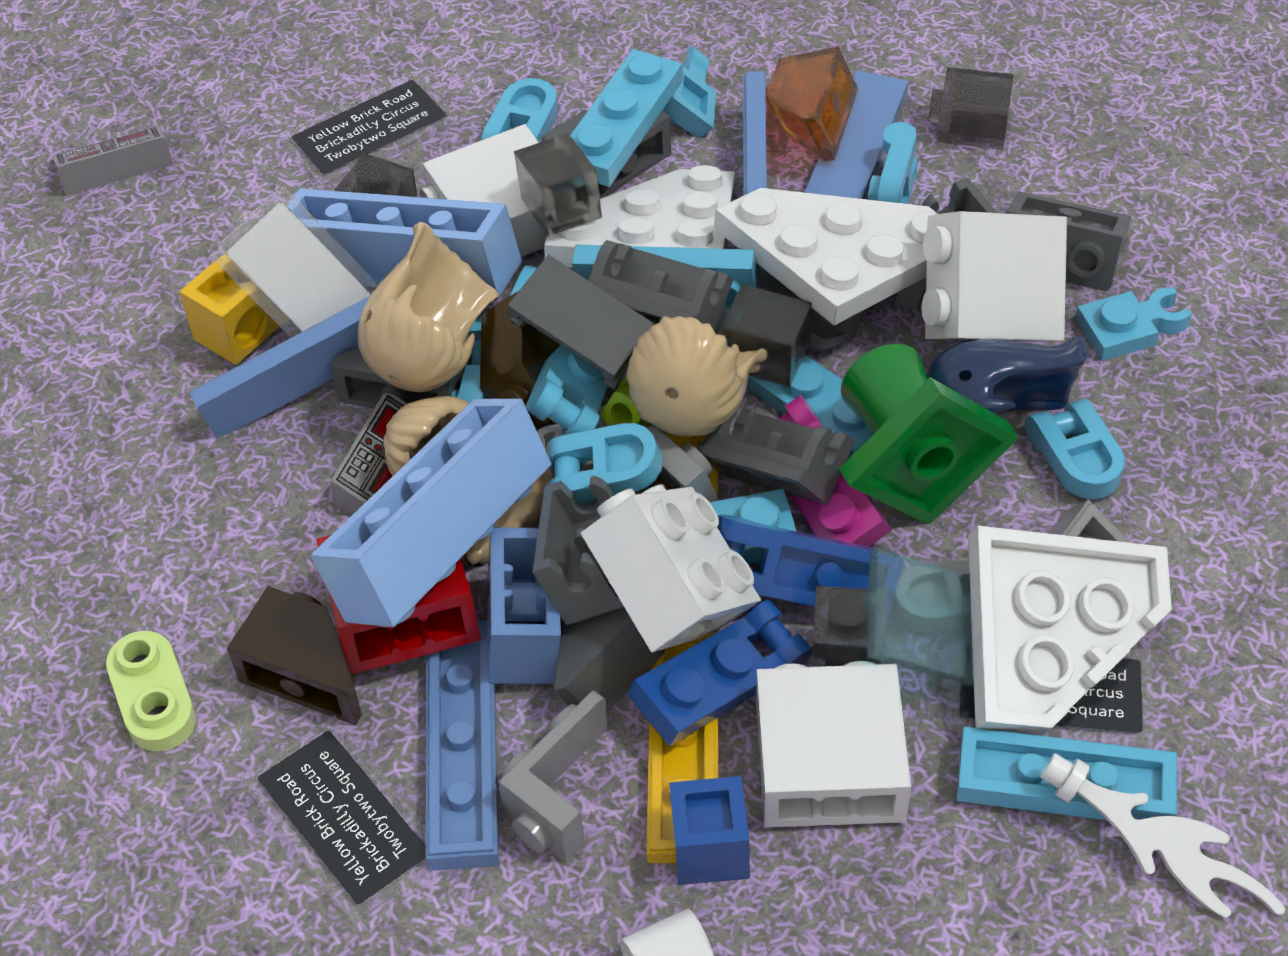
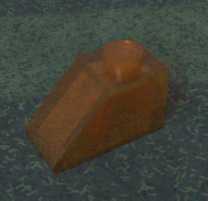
(813, 99)

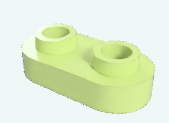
(148, 685)

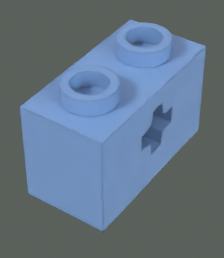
(520, 615)

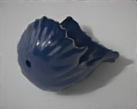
(1011, 373)

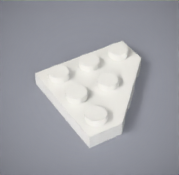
(656, 213)
(830, 247)
(1054, 619)

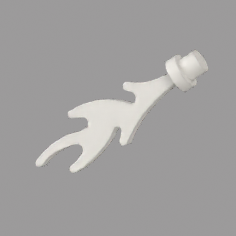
(1171, 836)

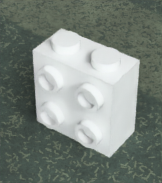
(488, 174)
(995, 276)
(670, 564)
(832, 745)

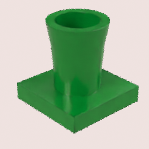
(924, 435)

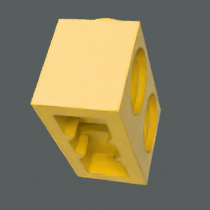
(224, 315)

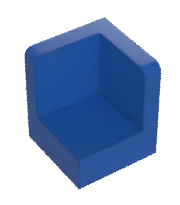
(710, 830)

